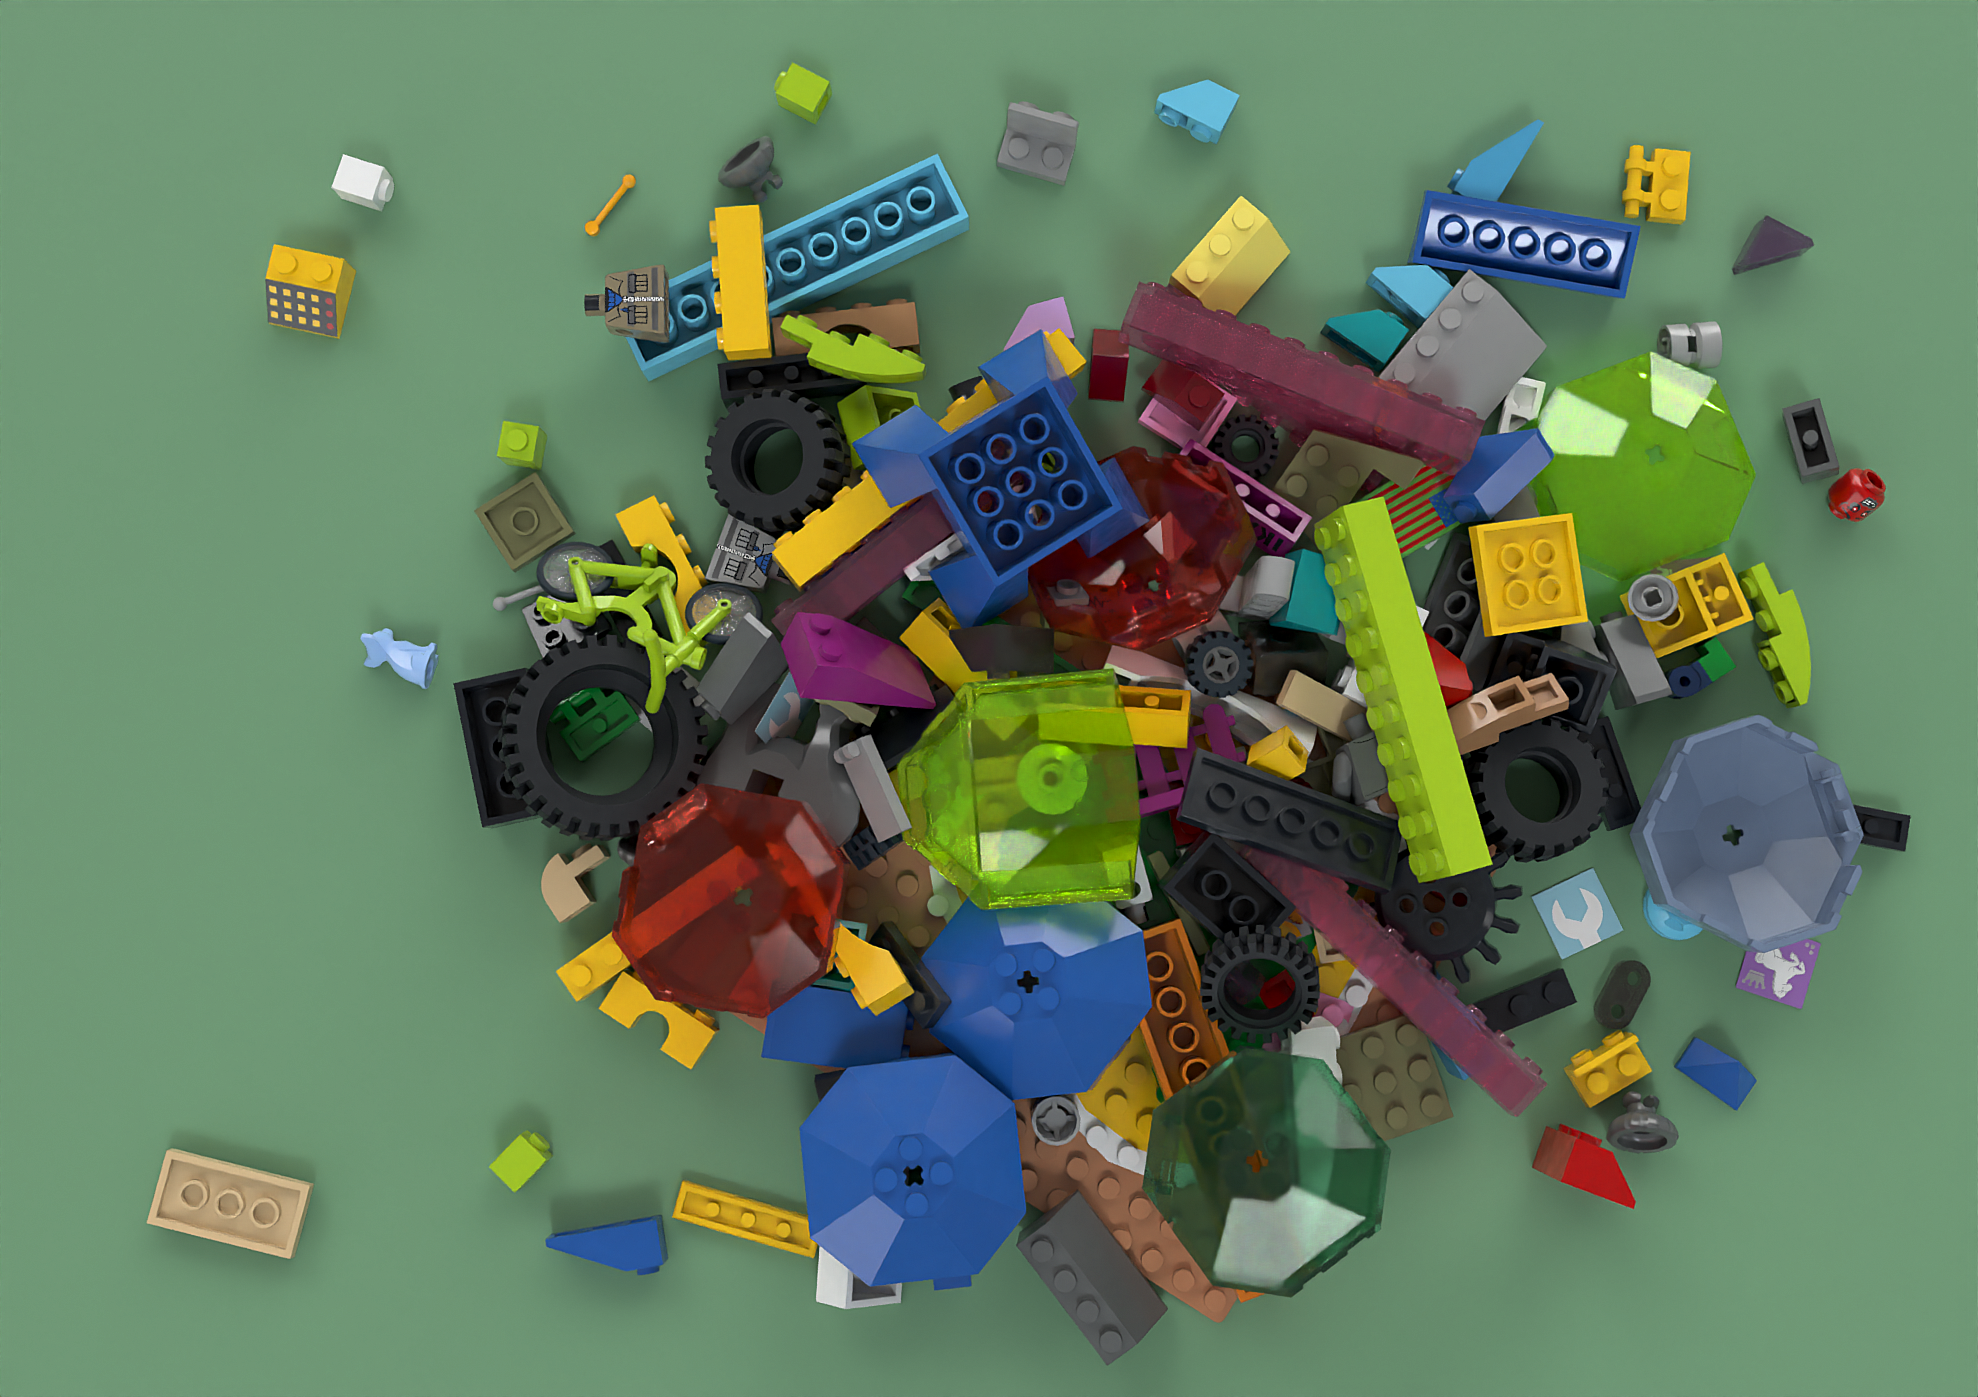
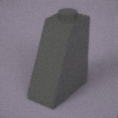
(1627, 648)
(742, 670)

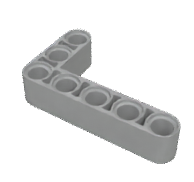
(1260, 590)

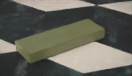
(1193, 931)

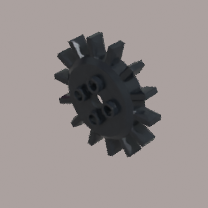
(1463, 925)

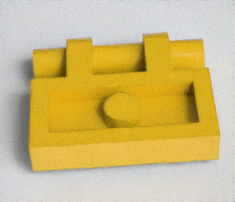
(1667, 185)

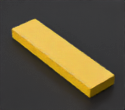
(744, 1218)

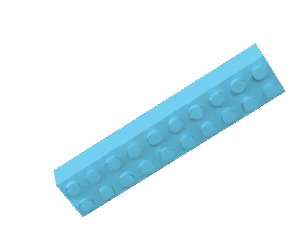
(817, 257)

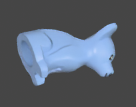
(407, 660)

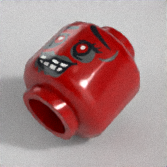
(1856, 494)

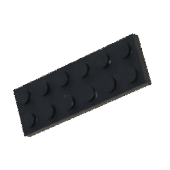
(1290, 821)

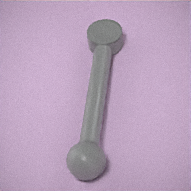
(501, 603)

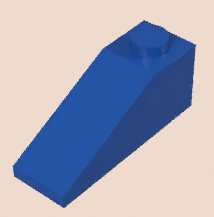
(621, 1245)

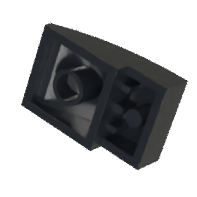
(1578, 672)

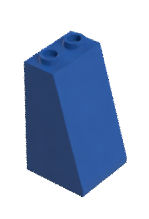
(834, 1031)

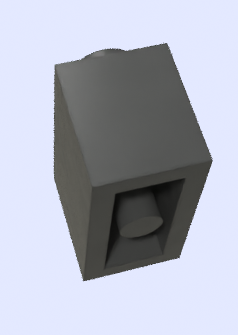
(1810, 441)

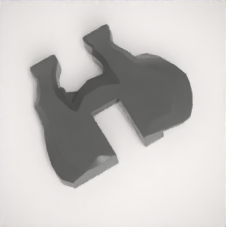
(808, 769)

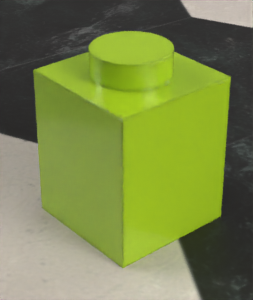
(802, 92)
(522, 445)
(521, 1160)

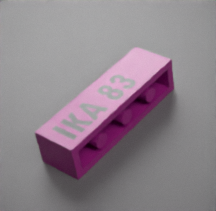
(1272, 517)

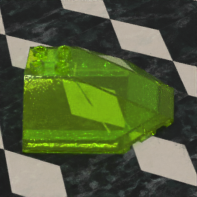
(1028, 791)

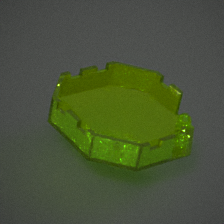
(1623, 507)

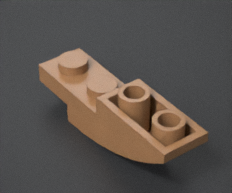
(1503, 707)

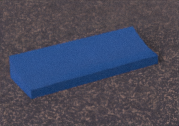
(1524, 244)

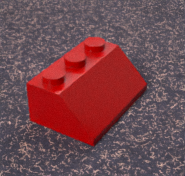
(1582, 1163)

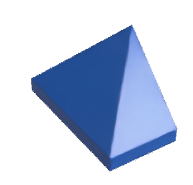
(1716, 1072)

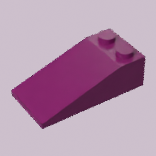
(851, 664)

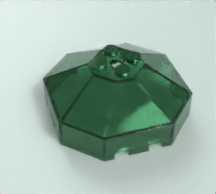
(1297, 1212)

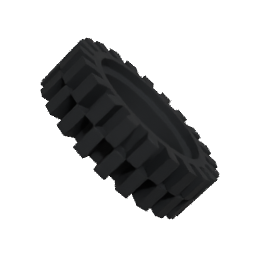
(1260, 946)

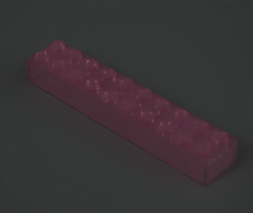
(1300, 378)

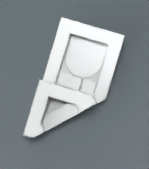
(1521, 405)

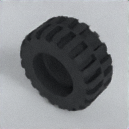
(735, 453)
(1577, 782)

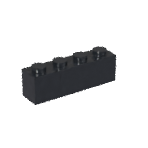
(782, 374)

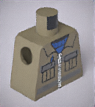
(634, 303)

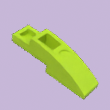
(865, 361)
(1787, 648)

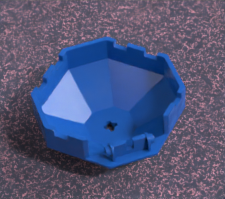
(1072, 1022)
(911, 1115)

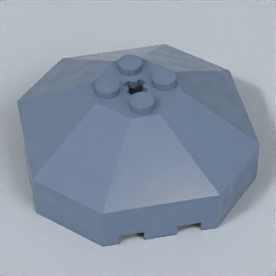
(1794, 842)

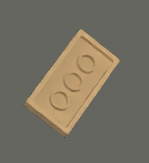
(230, 1203)

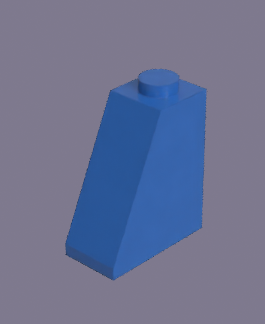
(1497, 473)

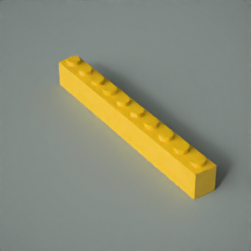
(864, 508)

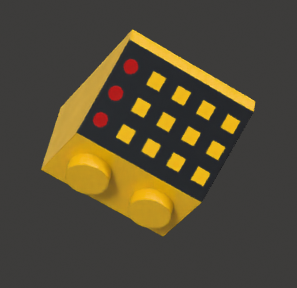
(308, 290)

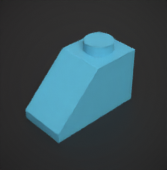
(1411, 289)

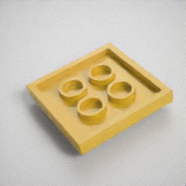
(1528, 574)

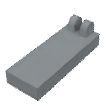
(873, 787)

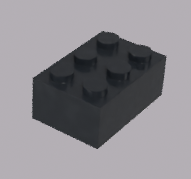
(1223, 890)

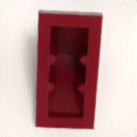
(1108, 366)

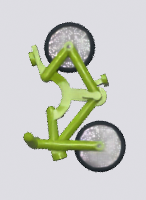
(584, 571)

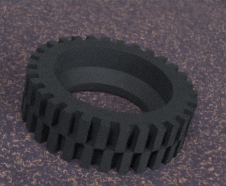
(624, 670)

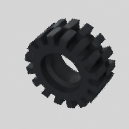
(1259, 432)

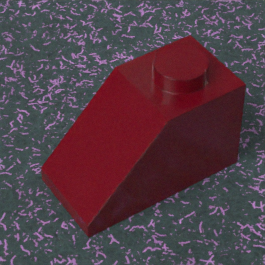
(1183, 393)

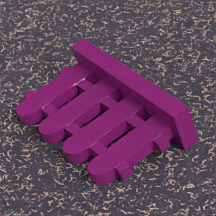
(1156, 779)

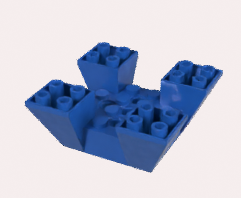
(1030, 419)

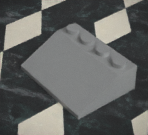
(1468, 349)

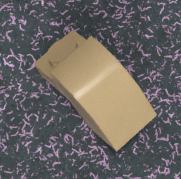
(563, 884)

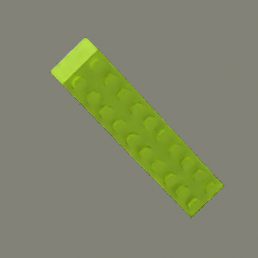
(1401, 691)

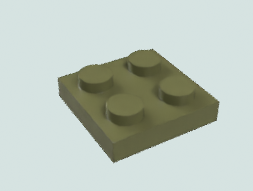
(524, 522)

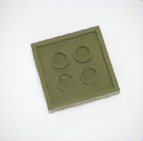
(1393, 1077)

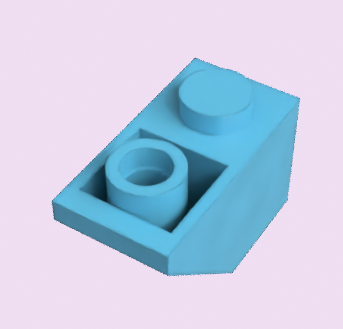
(1199, 107)

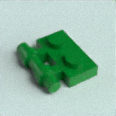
(599, 725)

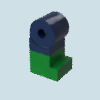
(1700, 672)

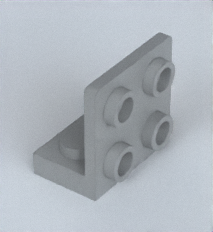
(1038, 142)

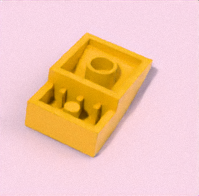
(1706, 606)

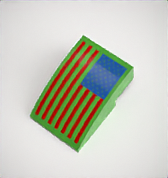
(1420, 511)

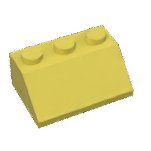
(1231, 259)

